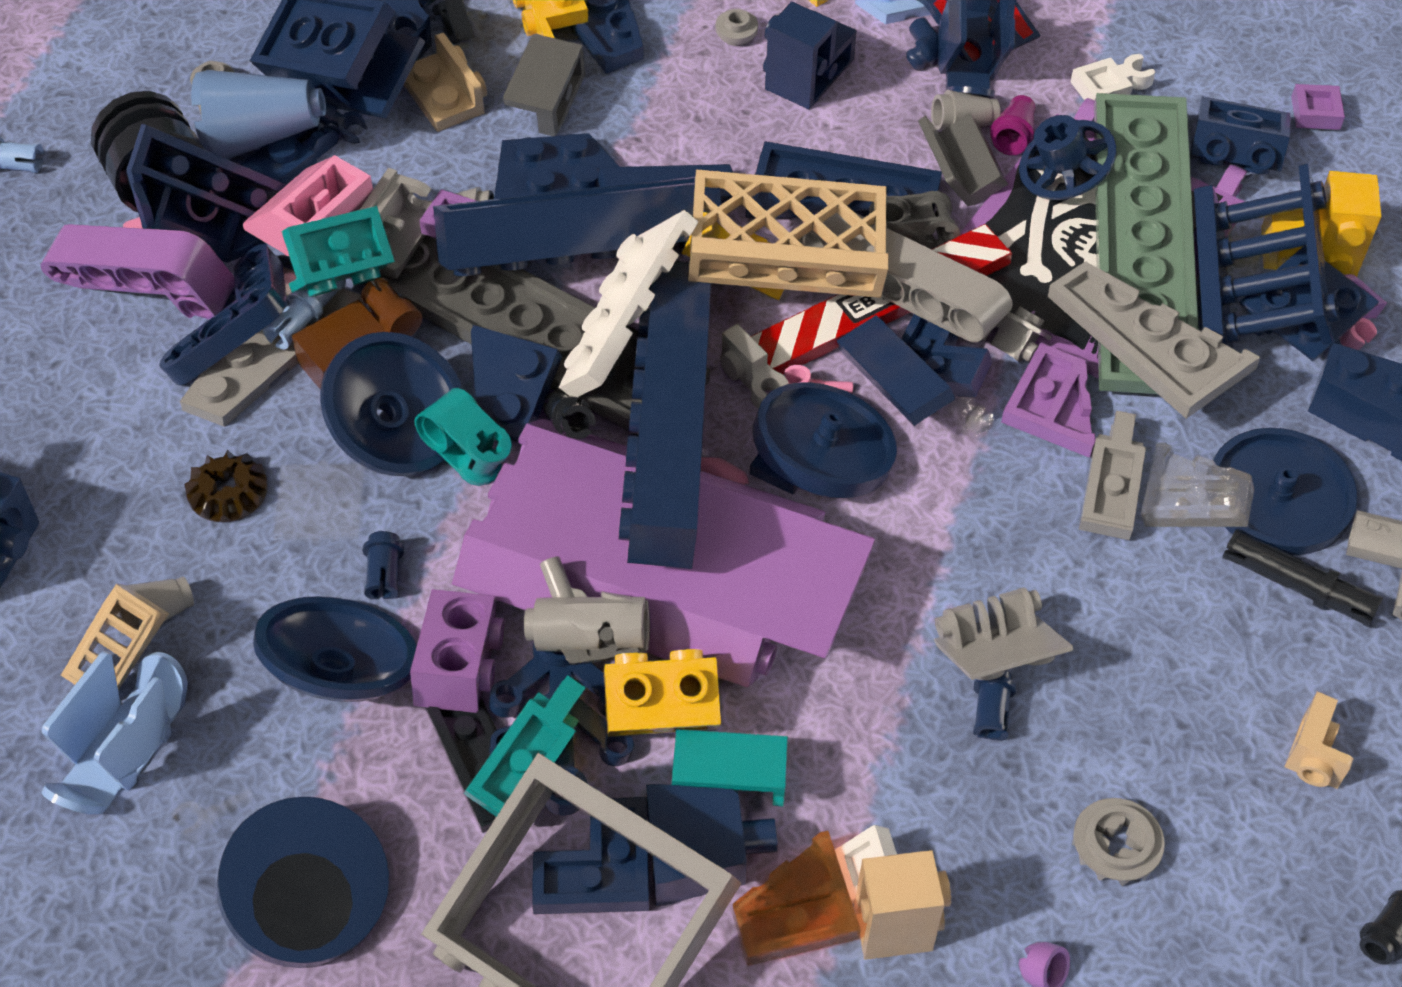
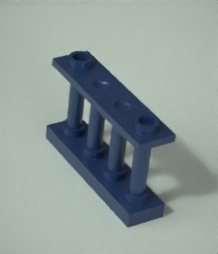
(1218, 253)

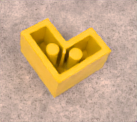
(1345, 225)

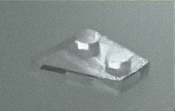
(1195, 492)

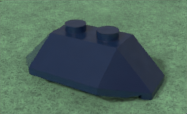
(196, 192)

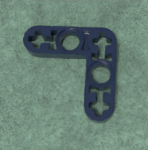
(258, 302)

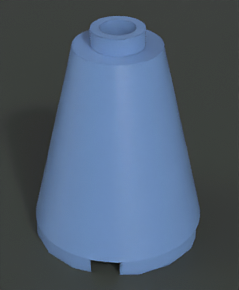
(252, 110)

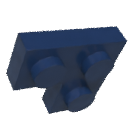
(958, 366)
(594, 880)

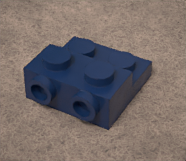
(1241, 135)

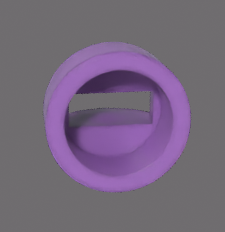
(1041, 959)

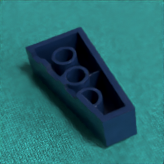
(1361, 396)

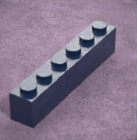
(557, 224)

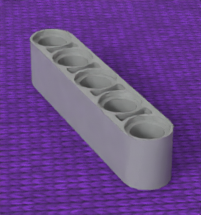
(931, 284)

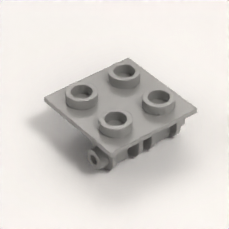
(1007, 641)

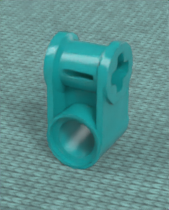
(464, 433)

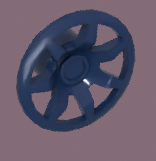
(1062, 152)

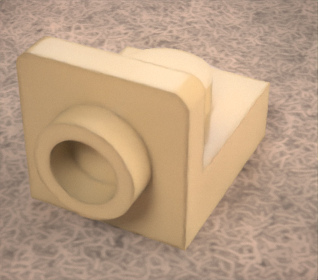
(1312, 751)

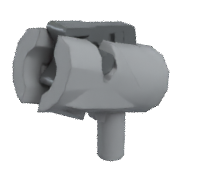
(585, 626)

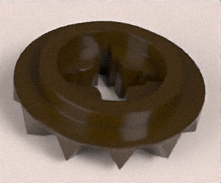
(230, 502)

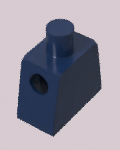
(711, 826)

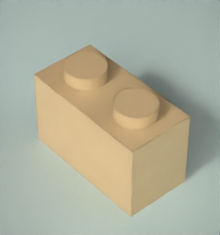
(900, 904)

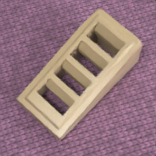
(119, 597)

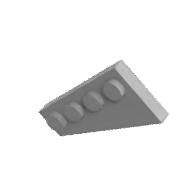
(1164, 352)
(248, 370)

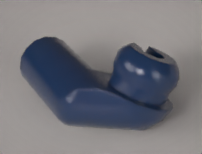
(926, 44)

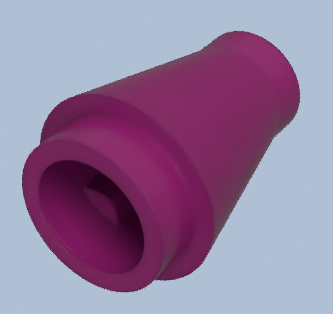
(1014, 126)

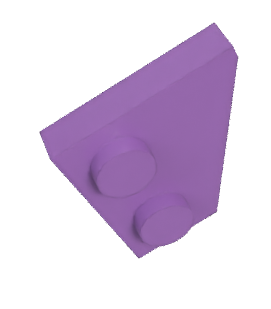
(1053, 401)

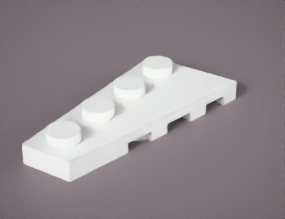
(622, 302)

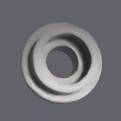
(736, 27)

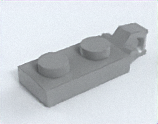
(1114, 481)

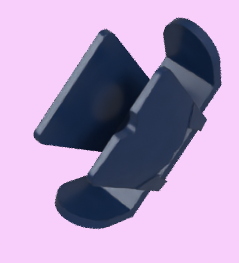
(968, 22)

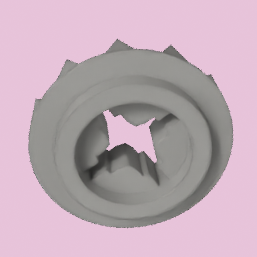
(1107, 818)

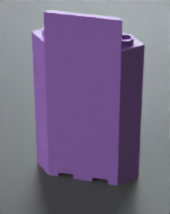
(756, 573)

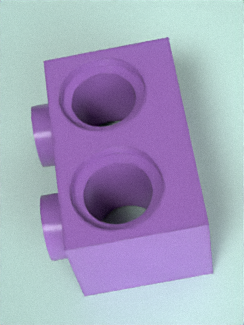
(455, 651)

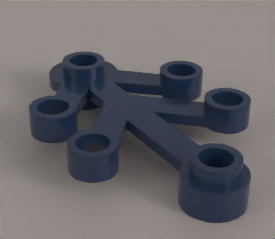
(590, 722)

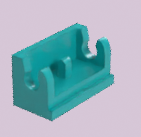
(731, 761)

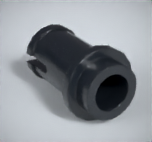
(1384, 933)

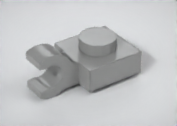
(748, 362)

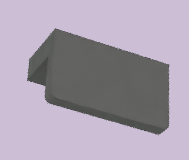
(547, 81)
(965, 159)

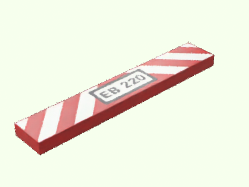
(818, 327)

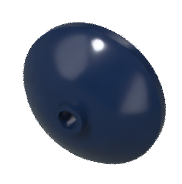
(387, 375)
(334, 648)

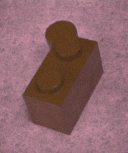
(321, 341)

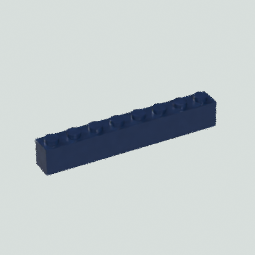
(669, 423)

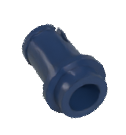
(383, 556)
(993, 706)

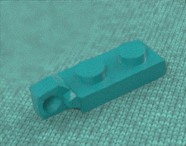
(540, 728)

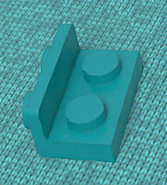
(337, 250)

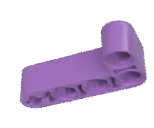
(141, 262)

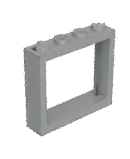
(505, 836)

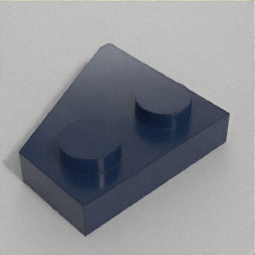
(511, 377)

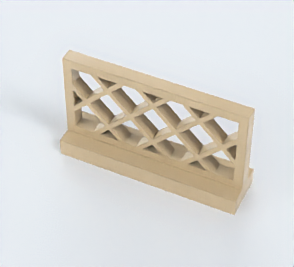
(788, 262)

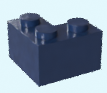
(805, 54)

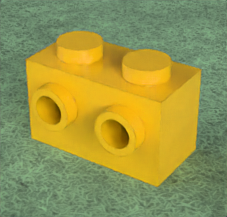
(661, 694)

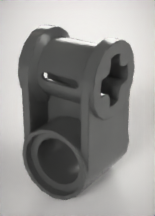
(915, 218)

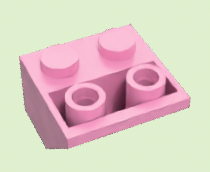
(315, 194)

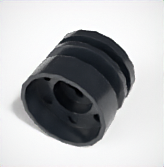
(118, 127)

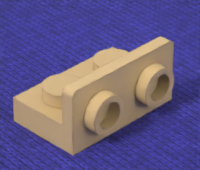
(446, 86)

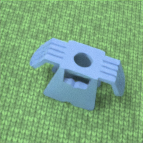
(108, 738)

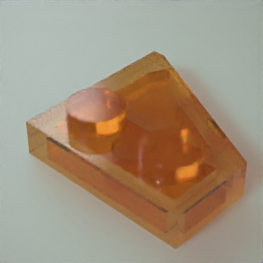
(797, 908)

